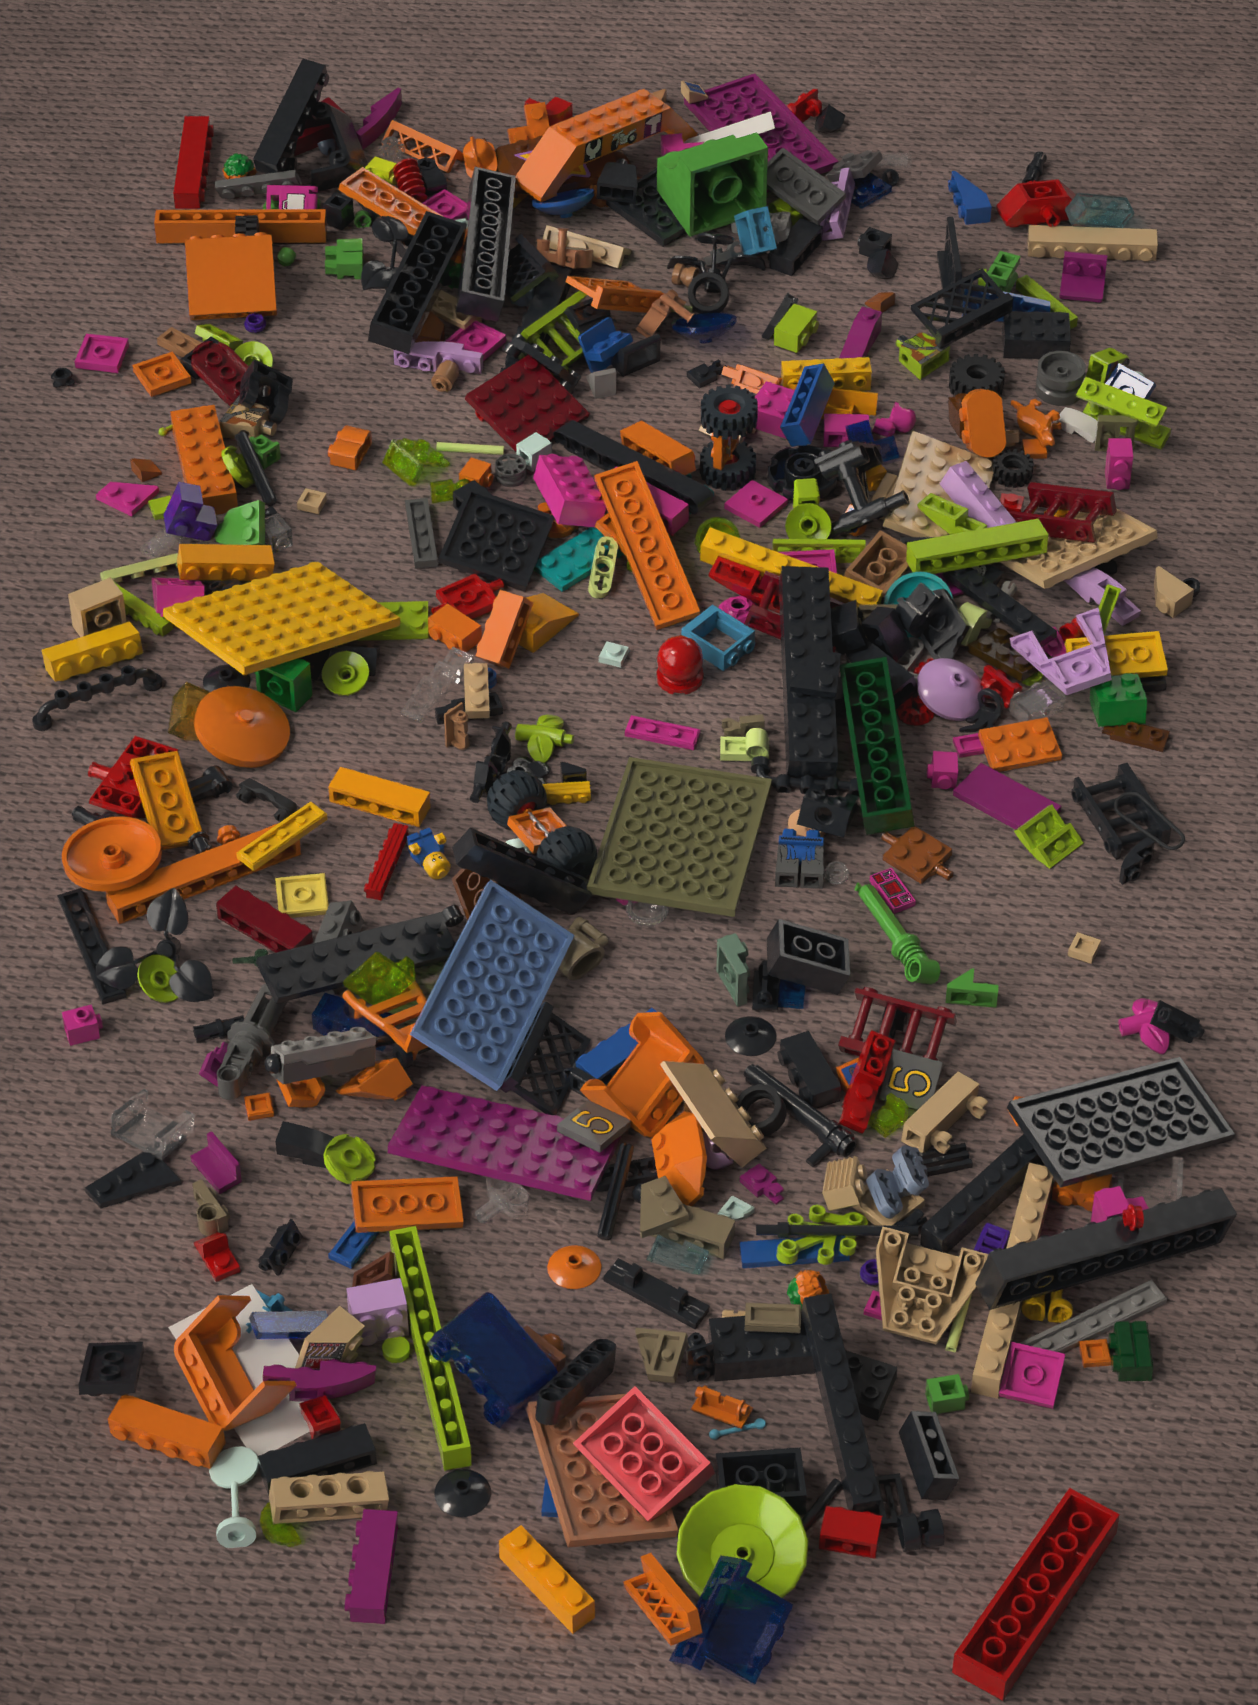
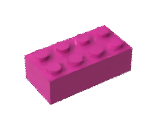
(569, 490)

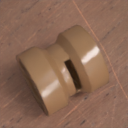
(683, 275)

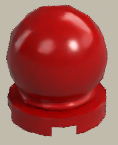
(680, 665)

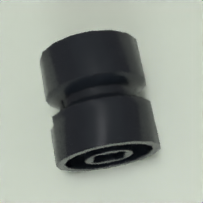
(910, 1531)

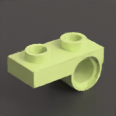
(745, 748)

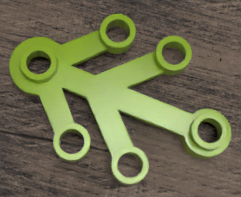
(788, 1249)

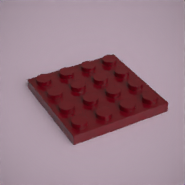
(525, 402)

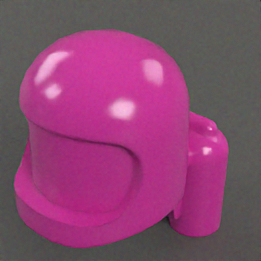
(899, 420)

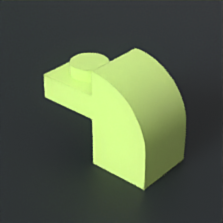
(976, 619)

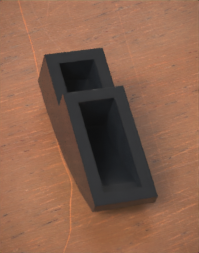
(302, 1143)

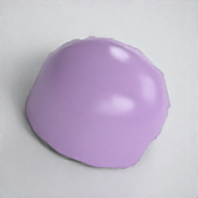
(715, 1156)

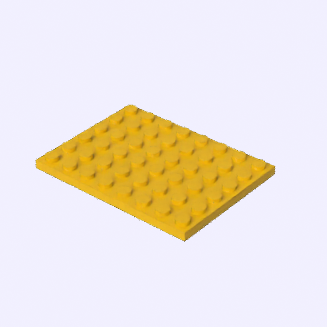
(281, 617)

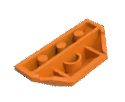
(682, 1156)

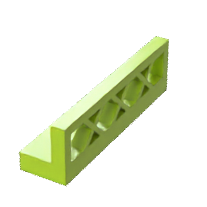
(845, 550)

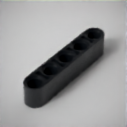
(575, 1381)

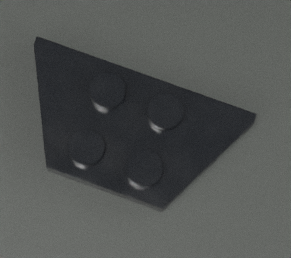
(947, 628)

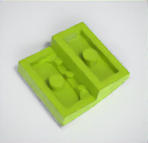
(1048, 837)

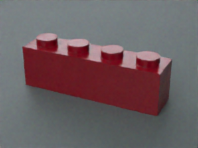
(262, 921)

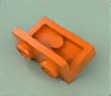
(303, 1093)

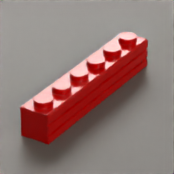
(386, 861)

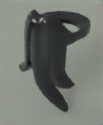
(987, 714)

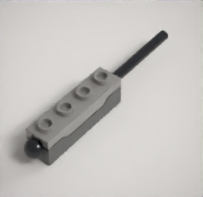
(324, 1055)

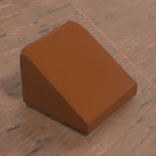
(881, 301)
(144, 469)

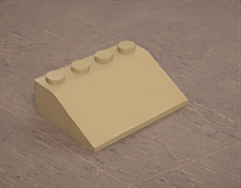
(716, 1110)

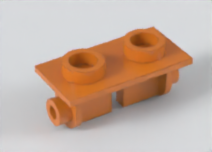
(721, 1408)

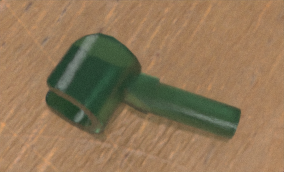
(251, 959)

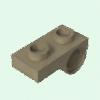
(210, 1215)

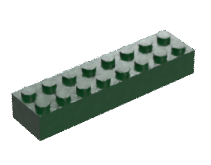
(876, 746)

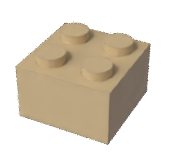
(97, 607)

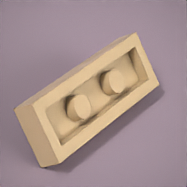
(476, 690)

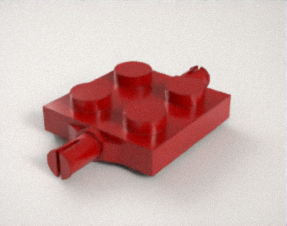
(469, 596)

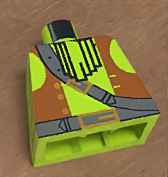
(921, 354)
(1104, 362)

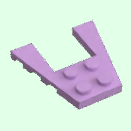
(1074, 669)

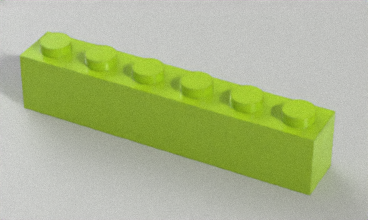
(977, 547)

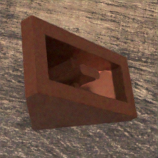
(377, 1271)

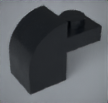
(915, 609)

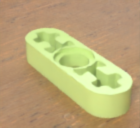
(609, 560)

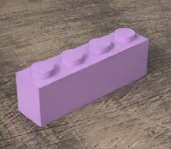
(971, 492)

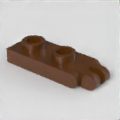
(1139, 735)

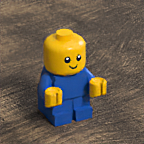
(429, 852)

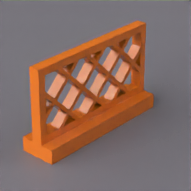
(615, 294)

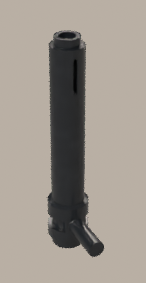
(827, 1130)

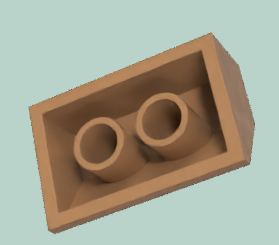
(879, 562)

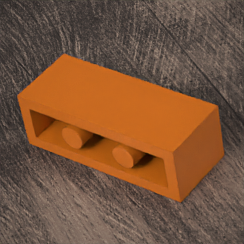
(504, 629)

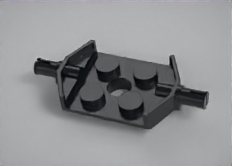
(494, 764)

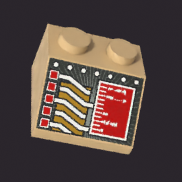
(333, 1339)

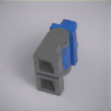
(802, 852)

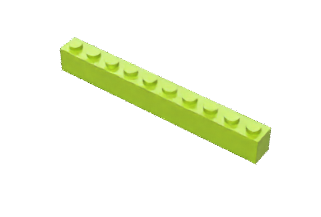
(436, 1375)

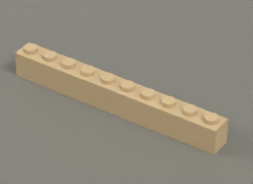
(1004, 1320)

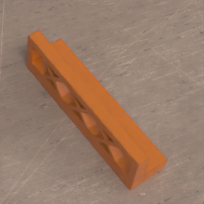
(427, 141)
(671, 1601)

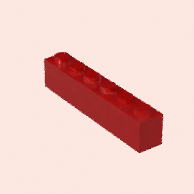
(193, 162)

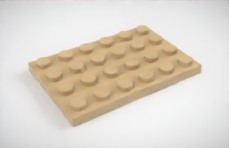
(920, 474)
(1067, 557)

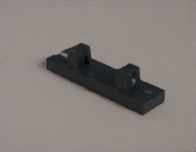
(656, 1293)

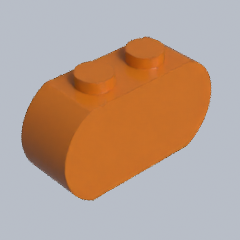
(983, 423)

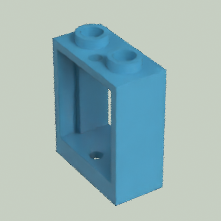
(751, 233)
(716, 618)

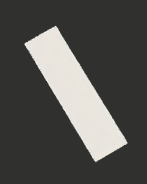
(756, 124)

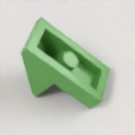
(965, 992)

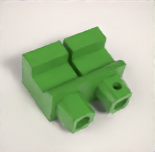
(345, 258)
(1003, 270)

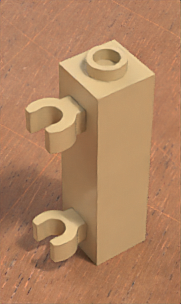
(941, 1111)

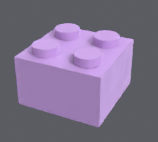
(379, 1308)

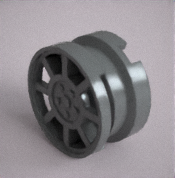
(510, 472)

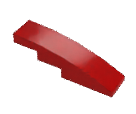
(741, 580)

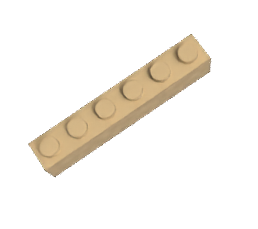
(1115, 242)

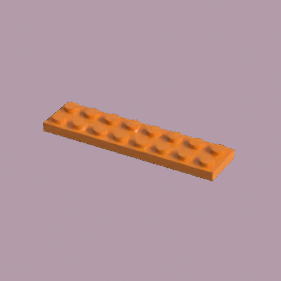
(386, 200)
(647, 545)

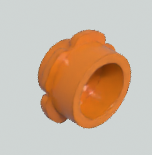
(227, 834)

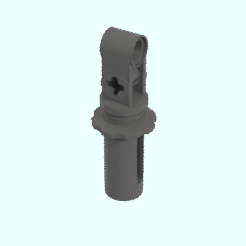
(248, 1044)

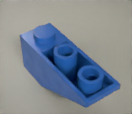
(971, 201)

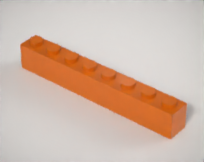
(282, 224)
(191, 876)

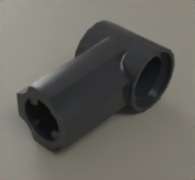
(212, 782)

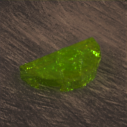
(277, 1533)

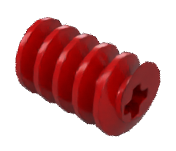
(409, 179)

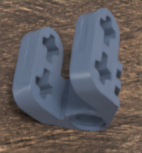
(906, 1179)

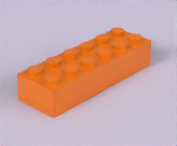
(199, 453)

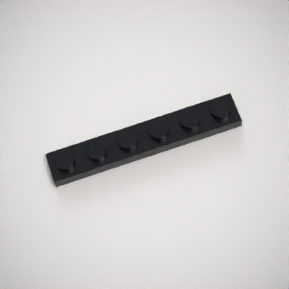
(1000, 604)

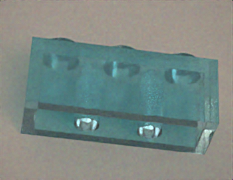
(1099, 211)

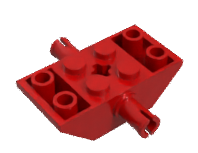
(1035, 203)
(119, 789)

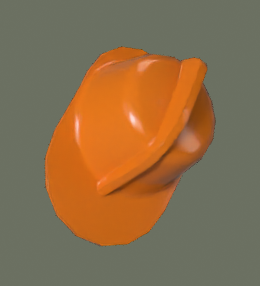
(479, 154)

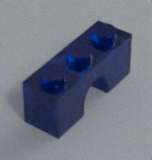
(333, 1013)

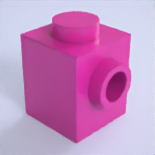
(943, 770)
(81, 1024)

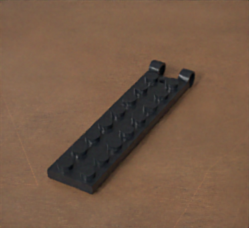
(329, 962)

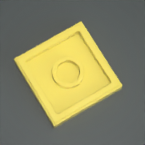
(302, 895)

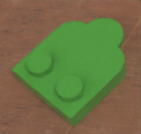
(243, 525)

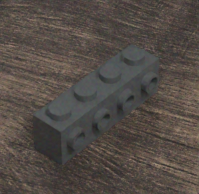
(340, 920)

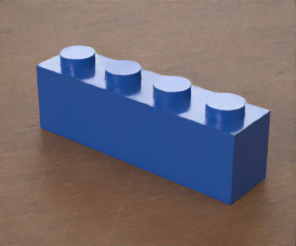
(807, 405)
(608, 1055)

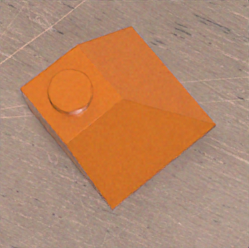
(380, 1081)

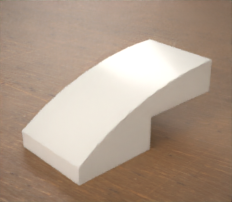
(1083, 424)

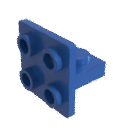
(602, 343)

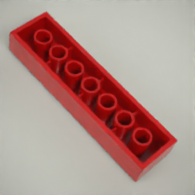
(1035, 1594)

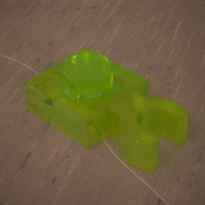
(443, 490)

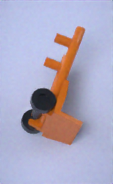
(407, 1046)

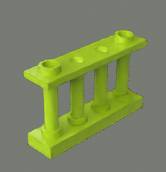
(546, 325)
(1112, 401)

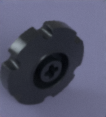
(797, 464)

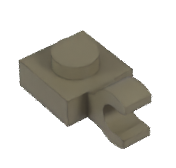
(734, 728)

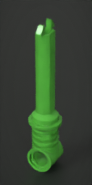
(905, 946)

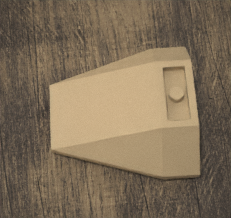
(922, 1286)

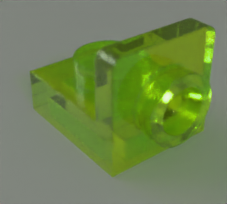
(890, 1116)

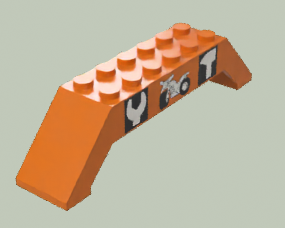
(594, 136)

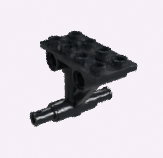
(850, 466)

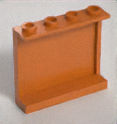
(230, 276)

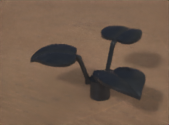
(708, 238)
(375, 273)
(169, 915)

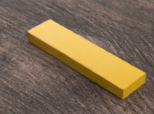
(282, 836)

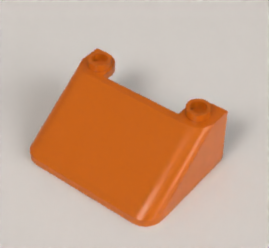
(641, 1086)

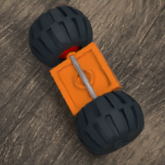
(519, 804)

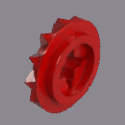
(910, 716)

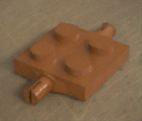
(917, 855)

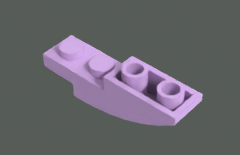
(430, 355)
(1091, 587)

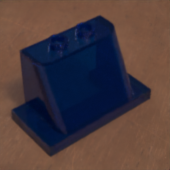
(737, 1623)

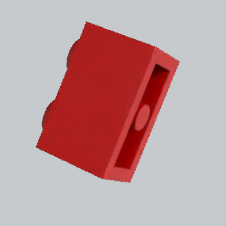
(850, 1532)

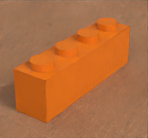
(658, 447)
(166, 1431)

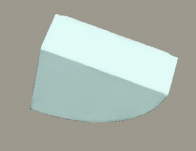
(736, 1209)

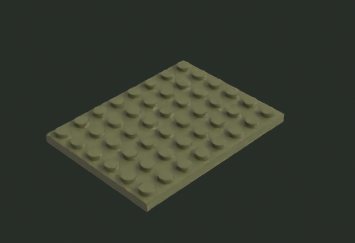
(680, 837)

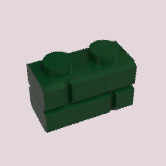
(1132, 1351)

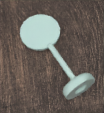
(230, 1470)

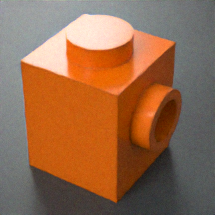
(478, 471)

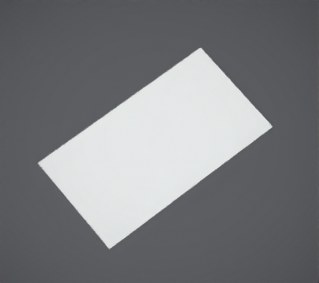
(285, 1420)

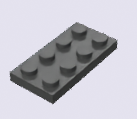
(802, 187)

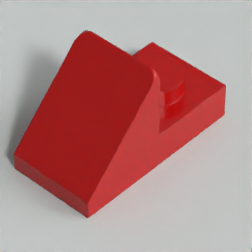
(217, 1256)
(320, 1416)

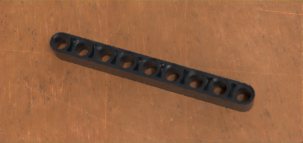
(609, 454)

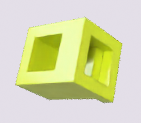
(383, 169)

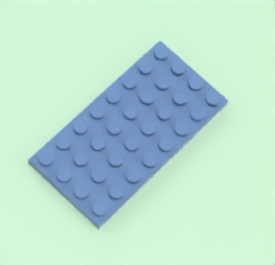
(492, 985)

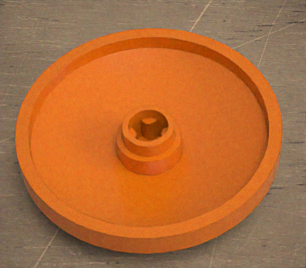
(241, 726)
(111, 854)

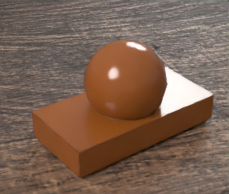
(551, 1345)

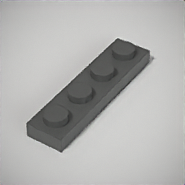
(255, 184)
(421, 533)

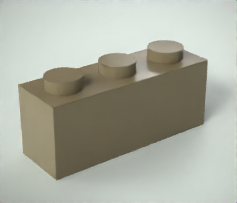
(703, 1229)

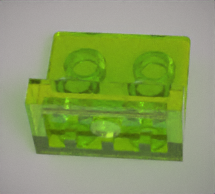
(409, 457)
(381, 978)

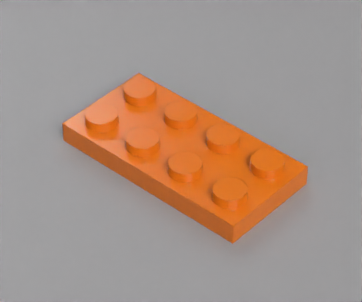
(406, 1203)

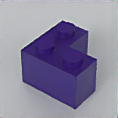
(187, 514)

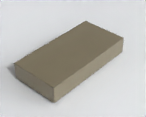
(772, 1317)

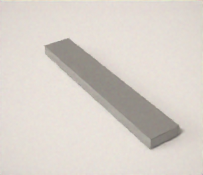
(1099, 1319)

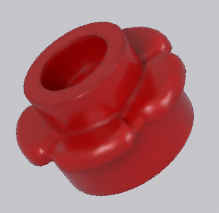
(1133, 1217)

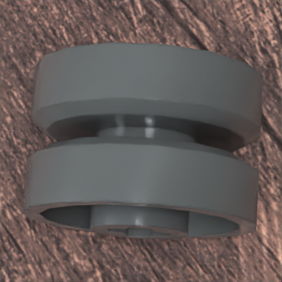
(1059, 377)

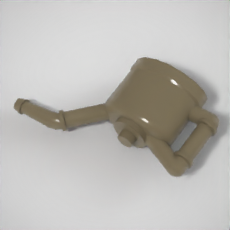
(583, 952)

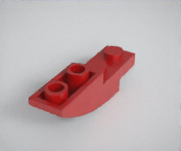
(866, 1081)

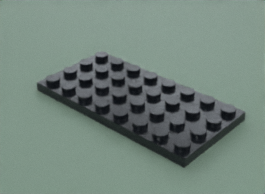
(1120, 1121)

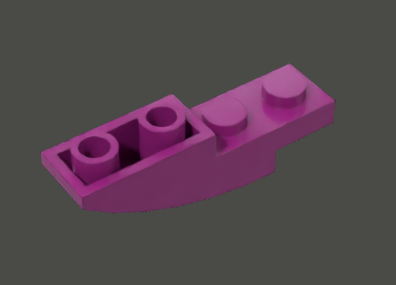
(333, 1379)

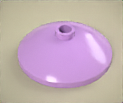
(949, 689)

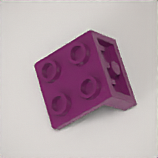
(1083, 276)

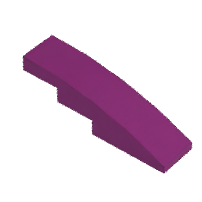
(380, 118)

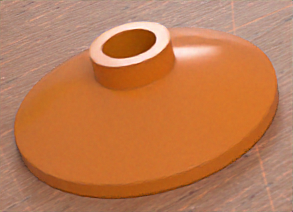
(574, 1275)

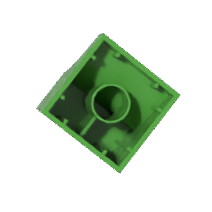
(714, 181)

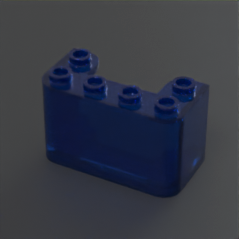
(495, 1357)

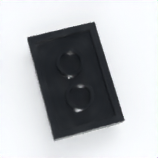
(111, 1368)

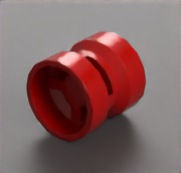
(1071, 630)

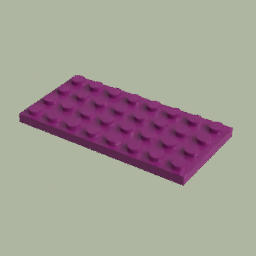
(750, 98)
(498, 1143)

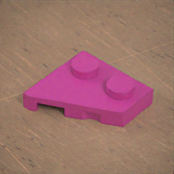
(126, 496)

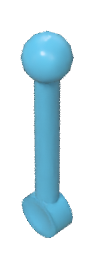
(715, 1434)

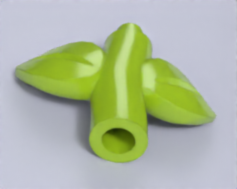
(543, 736)

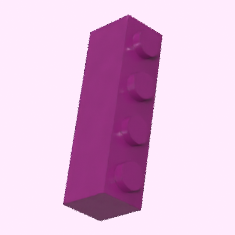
(373, 1566)

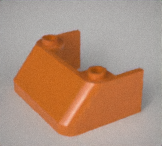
(215, 1372)

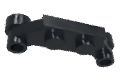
(518, 345)

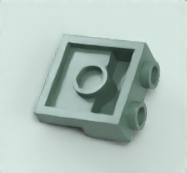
(732, 967)

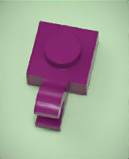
(212, 1063)
(761, 1181)

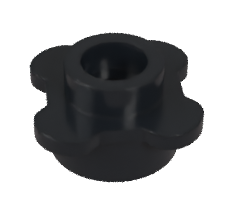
(62, 377)

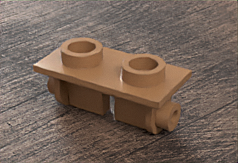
(456, 727)

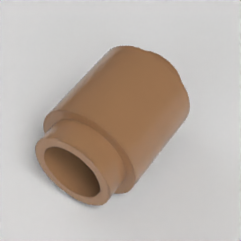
(445, 376)

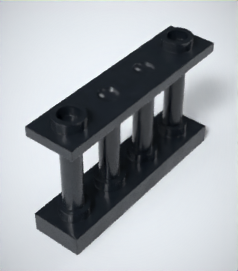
(1128, 782)

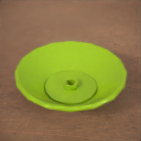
(748, 1521)

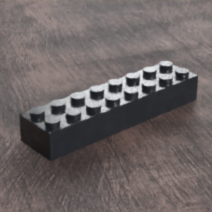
(417, 282)

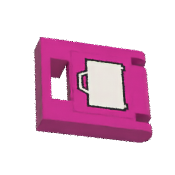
(292, 196)

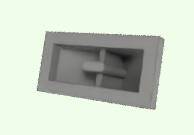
(602, 383)

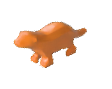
(1036, 422)

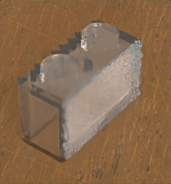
(1037, 702)

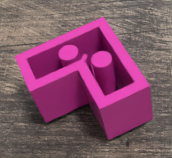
(1112, 1202)

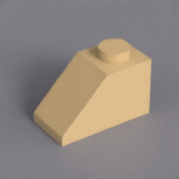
(1171, 594)

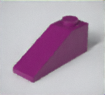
(862, 333)

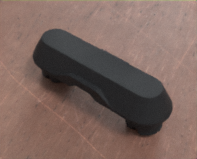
(251, 788)

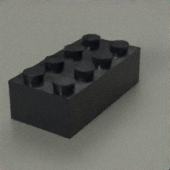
(757, 1353)

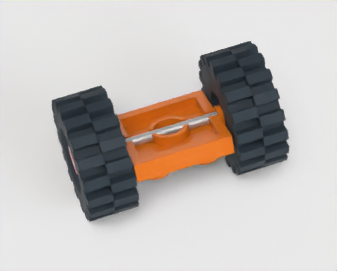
(727, 415)

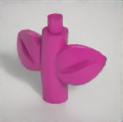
(1140, 1022)

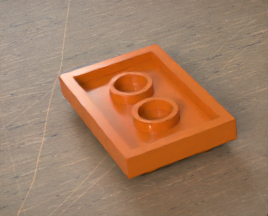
(1020, 744)

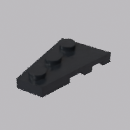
(135, 1177)

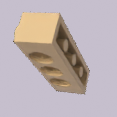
(317, 1505)

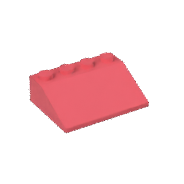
(644, 1456)

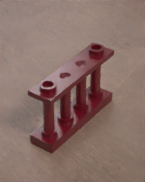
(1071, 499)
(765, 620)
(854, 1043)

